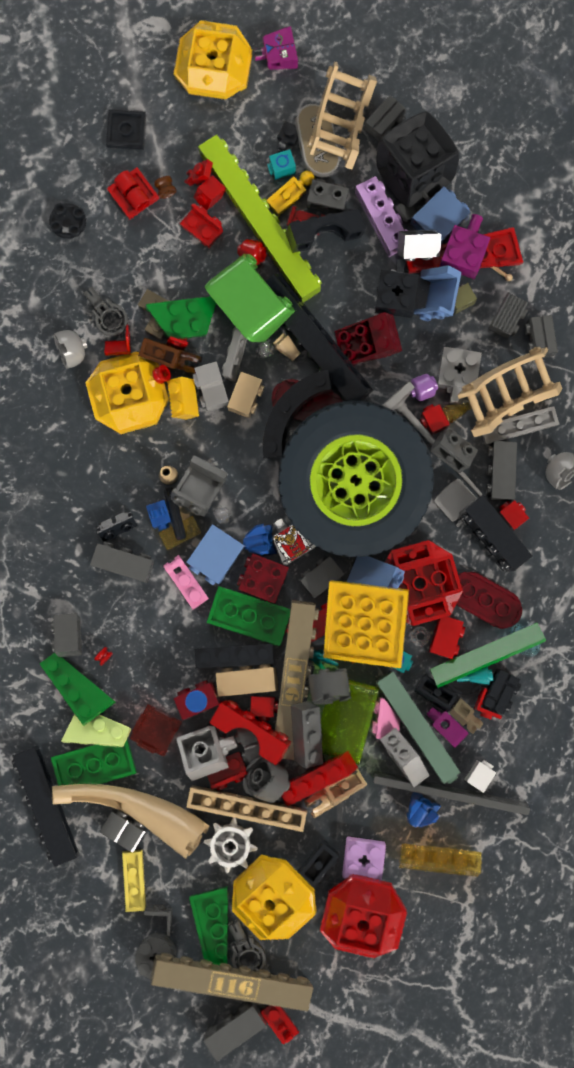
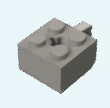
(449, 379)
(214, 747)

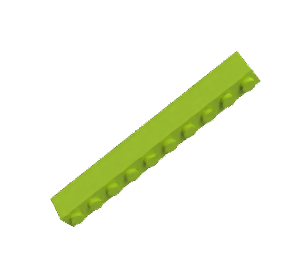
(259, 218)

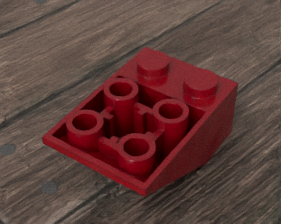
(369, 339)

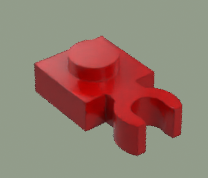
(200, 173)

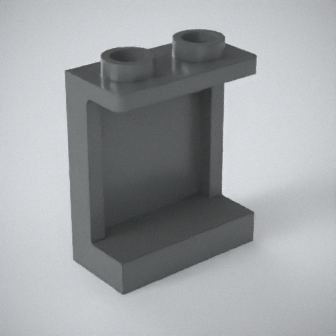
(199, 486)

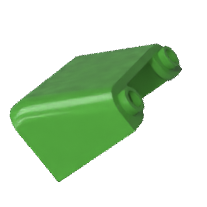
(249, 300)

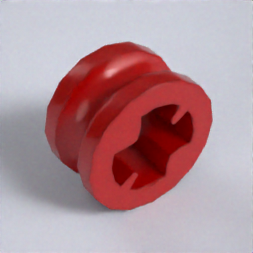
(161, 374)
(103, 656)

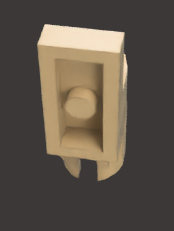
(336, 793)

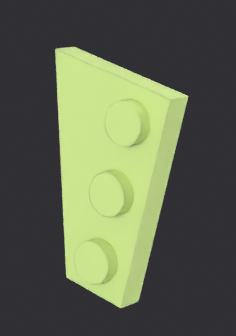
(98, 731)

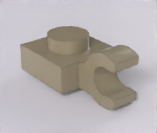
(464, 715)

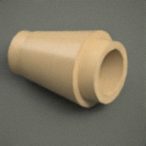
(287, 347)
(169, 479)

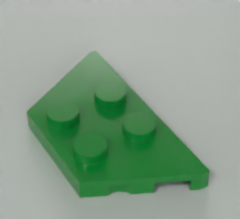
(183, 317)

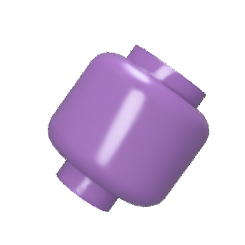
(424, 387)

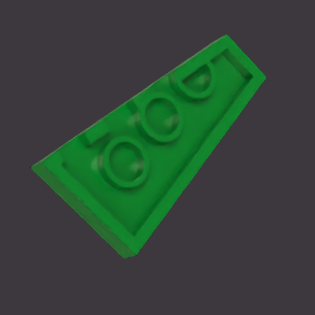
(79, 692)
(211, 921)

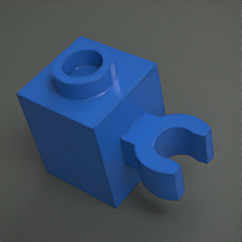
(159, 515)

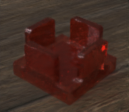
(155, 730)

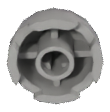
(70, 347)
(560, 469)

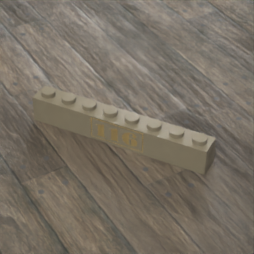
(296, 665)
(231, 982)

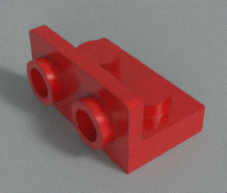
(202, 225)
(235, 772)

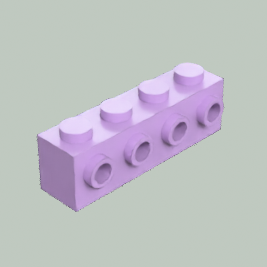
(380, 213)

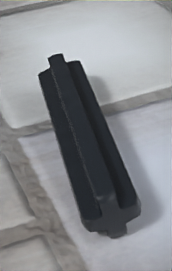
(175, 515)

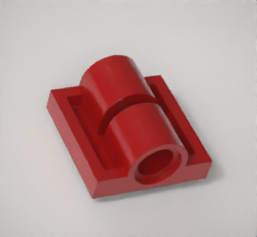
(132, 192)

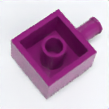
(466, 248)

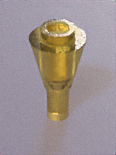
(455, 411)

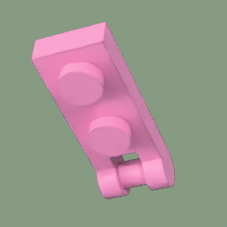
(186, 583)

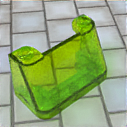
(347, 722)

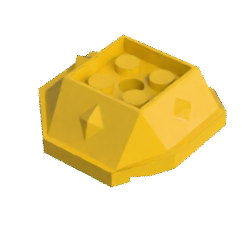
(215, 77)
(129, 411)
(275, 881)

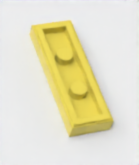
(134, 880)

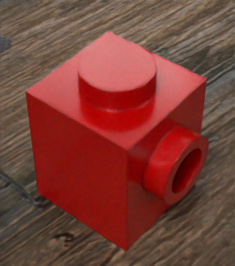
(209, 192)
(434, 419)
(513, 514)
(263, 707)

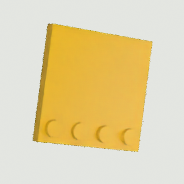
(365, 623)

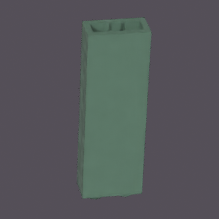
(417, 727)

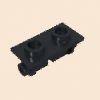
(124, 522)

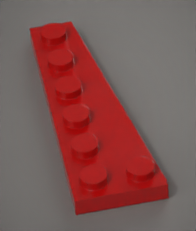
(501, 251)

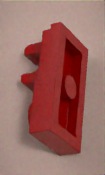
(280, 1023)

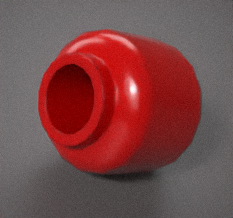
(254, 248)

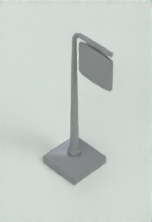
(456, 494)

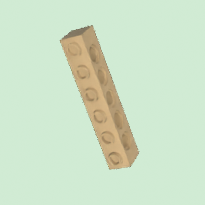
(246, 808)

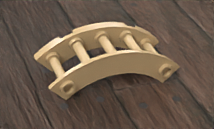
(351, 144)
(494, 416)

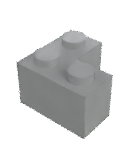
(212, 387)

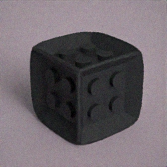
(417, 158)

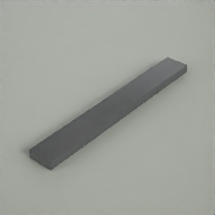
(452, 793)

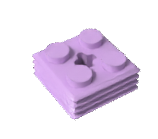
(355, 849)

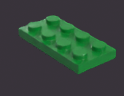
(249, 616)
(94, 764)

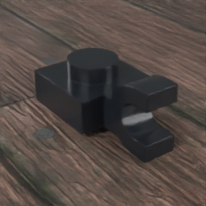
(287, 136)

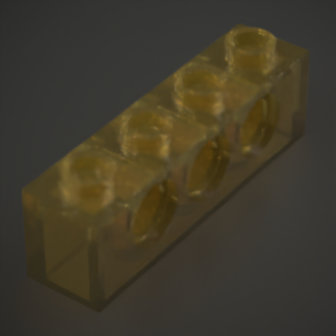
(440, 860)

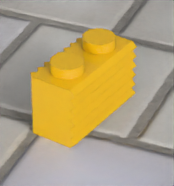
(183, 398)

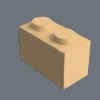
(245, 395)

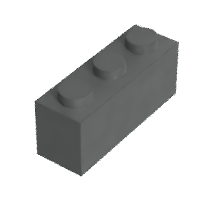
(502, 471)
(122, 562)
(307, 734)
(234, 1030)

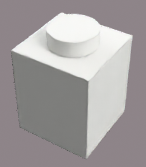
(480, 775)

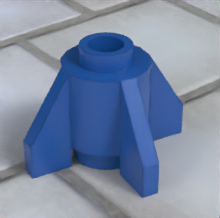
(260, 540)
(422, 811)

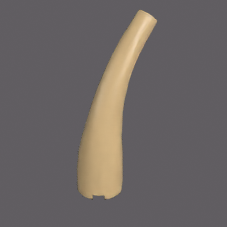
(164, 819)

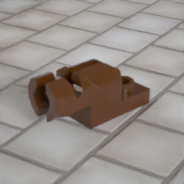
(168, 355)

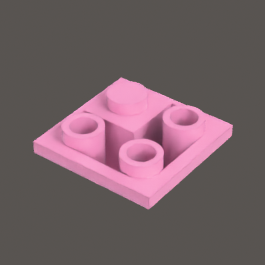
(385, 719)

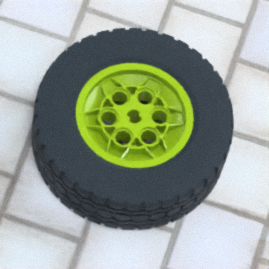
(371, 435)

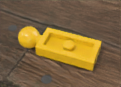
(290, 192)

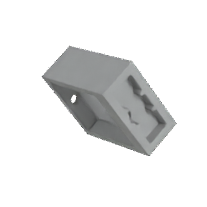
(404, 757)

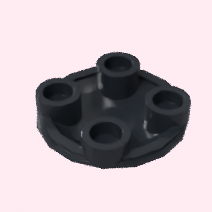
(67, 220)

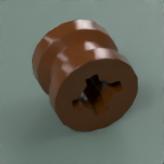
(165, 187)

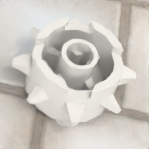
(221, 851)

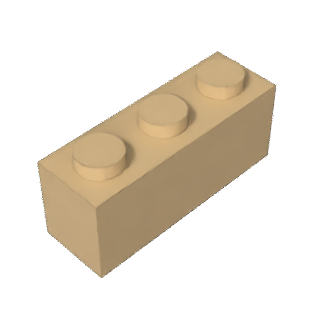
(246, 680)

